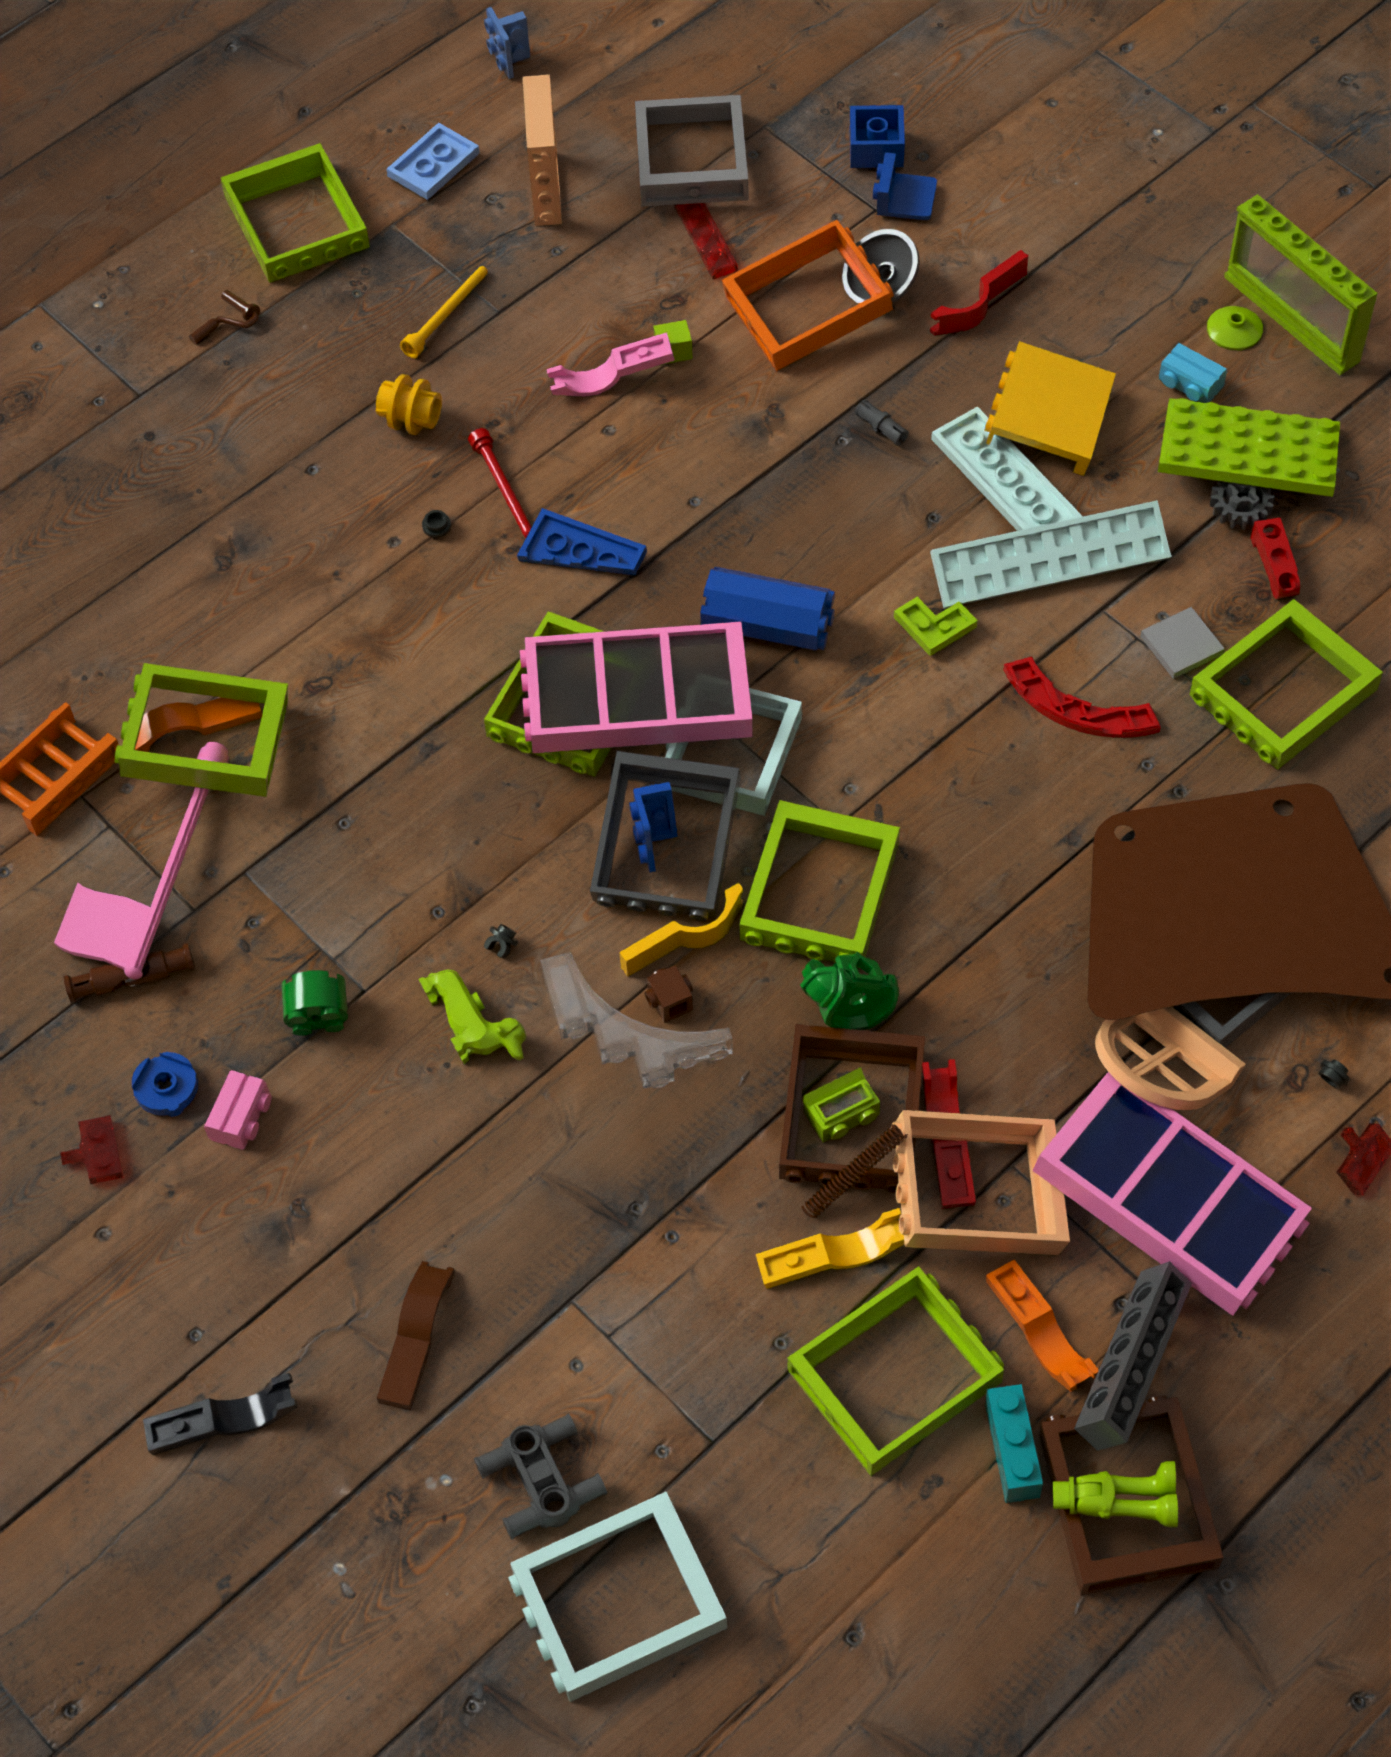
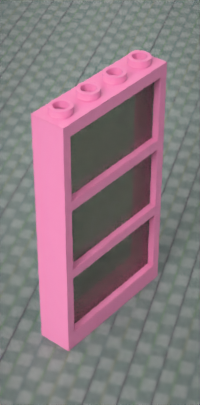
(636, 687)

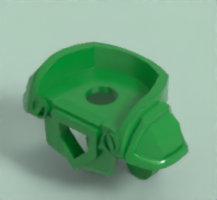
(841, 988)

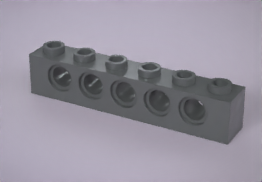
(1133, 1356)

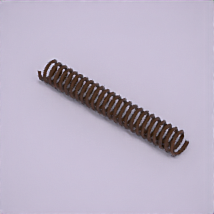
(847, 1175)

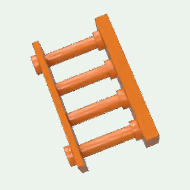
(70, 785)

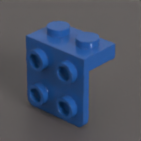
(903, 193)
(655, 819)

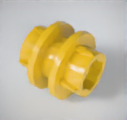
(408, 404)

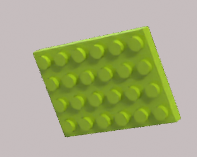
(1250, 447)

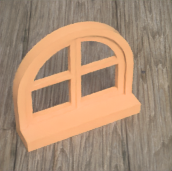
(1181, 1040)

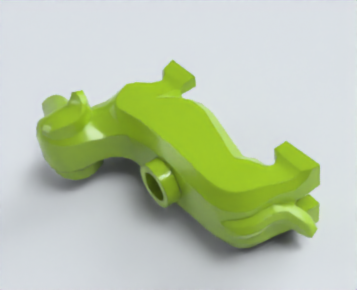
(463, 1010)

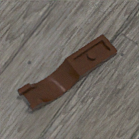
(414, 1336)

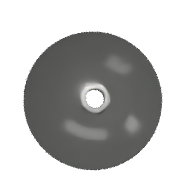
(892, 254)

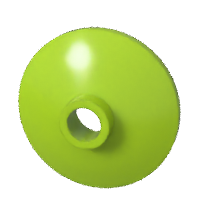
(1234, 328)

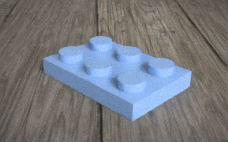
(433, 161)

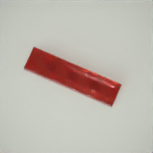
(707, 239)

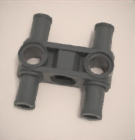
(540, 1476)

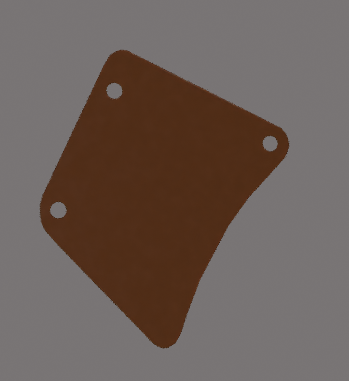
(1233, 904)

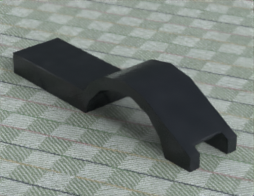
(219, 1417)

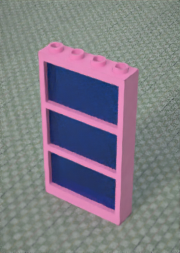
(1174, 1192)

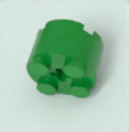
(314, 1002)

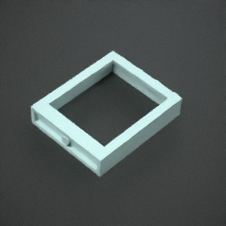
(709, 1622)

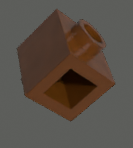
(669, 993)

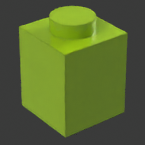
(679, 339)

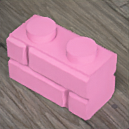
(237, 1110)

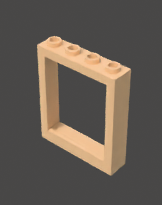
(1048, 1201)

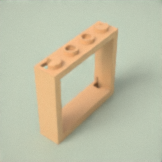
(542, 150)

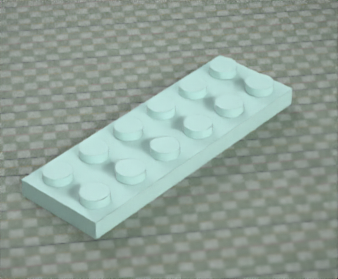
(1002, 473)

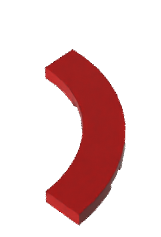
(1077, 713)

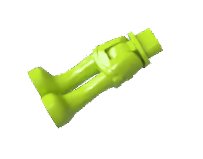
(1097, 1493)

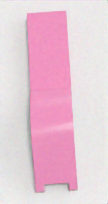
(622, 362)

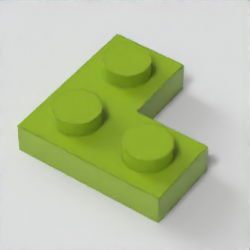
(932, 630)

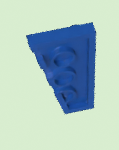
(574, 544)

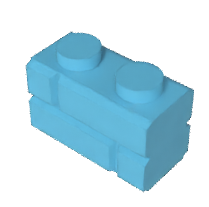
(1192, 374)

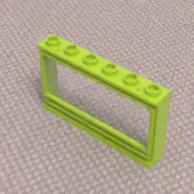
(1300, 285)

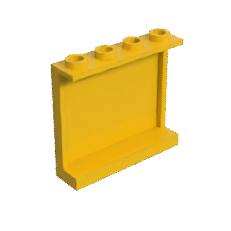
(1051, 404)

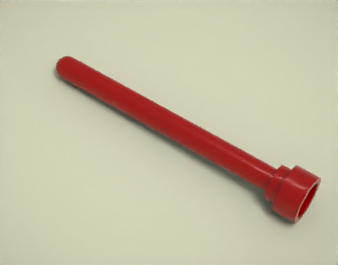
(482, 444)

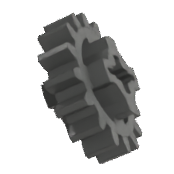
(1241, 503)

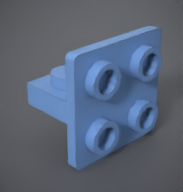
(507, 39)

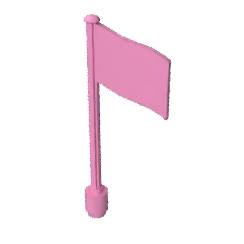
(117, 927)

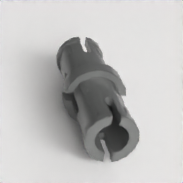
(881, 422)

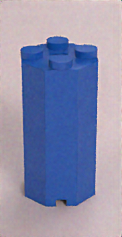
(769, 607)

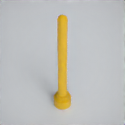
(414, 343)

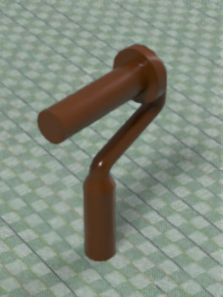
(250, 314)

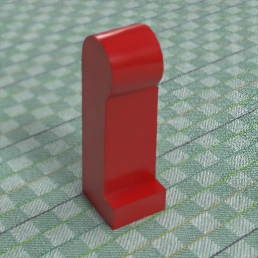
(1276, 557)

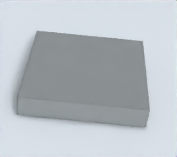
(1182, 642)

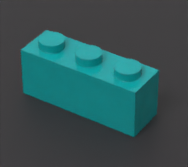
(1013, 1443)

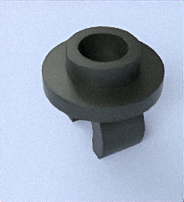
(504, 936)

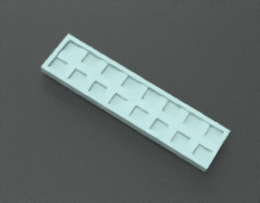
(1050, 554)

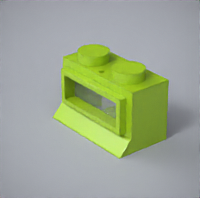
(841, 1106)

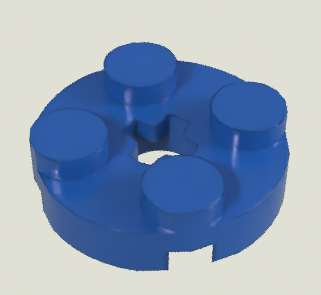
(169, 1100)

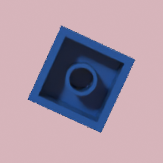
(874, 132)

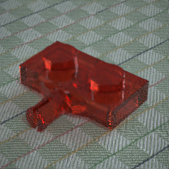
(96, 1150)
(1365, 1157)

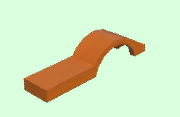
(204, 717)
(1039, 1326)

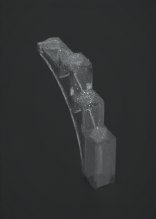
(618, 1036)

